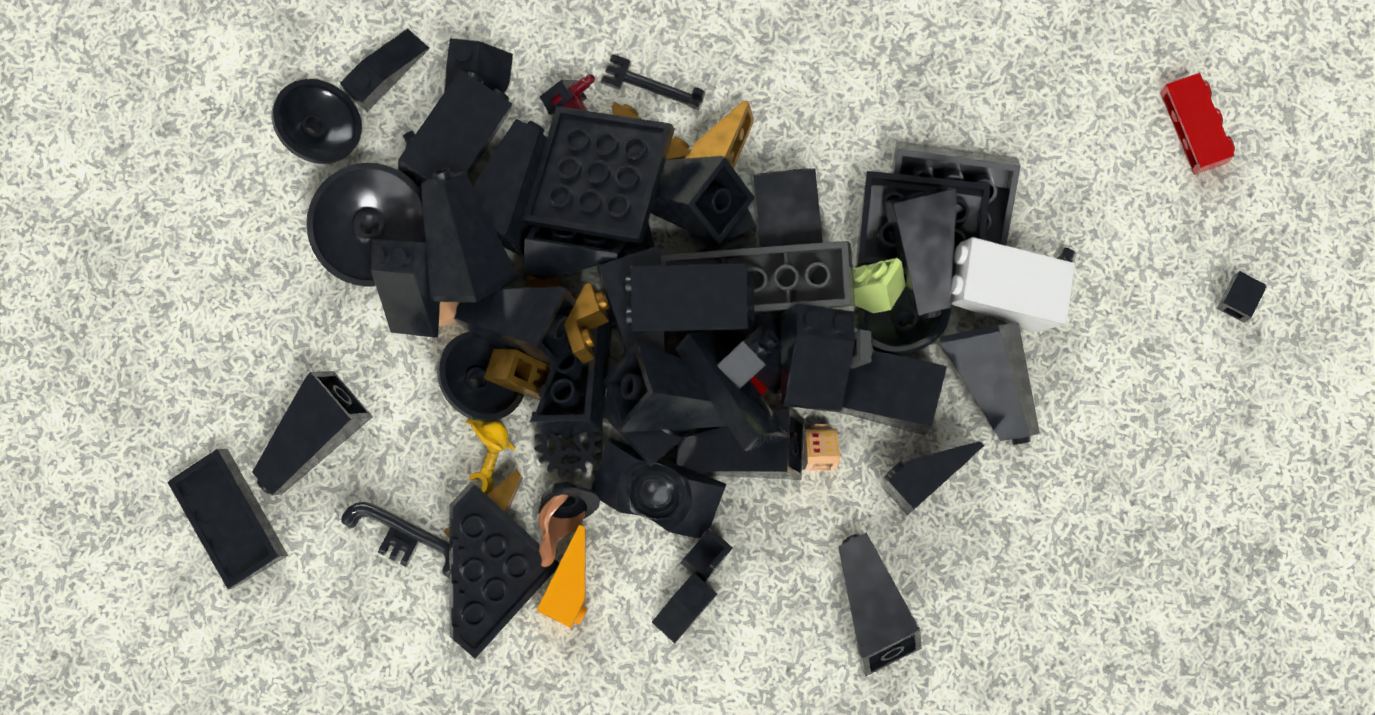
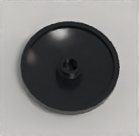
(361, 206)

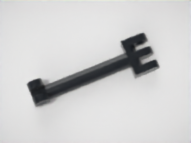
(623, 75)

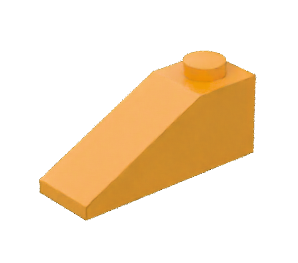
(567, 590)

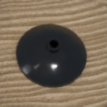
(323, 109)
(889, 328)
(467, 359)

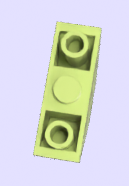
(878, 285)

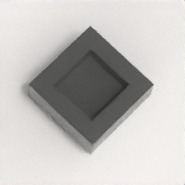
(862, 349)

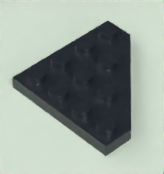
(490, 569)

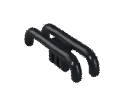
(401, 535)

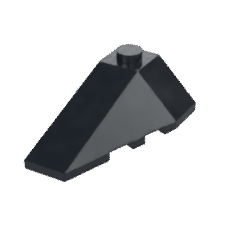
(482, 59)

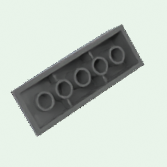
(788, 274)

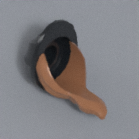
(560, 514)

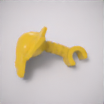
(496, 439)

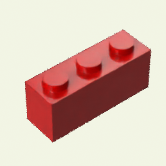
(1198, 123)

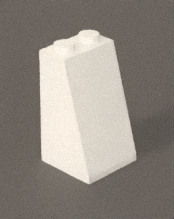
(1012, 284)

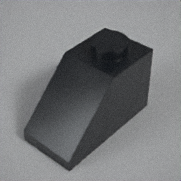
(684, 608)

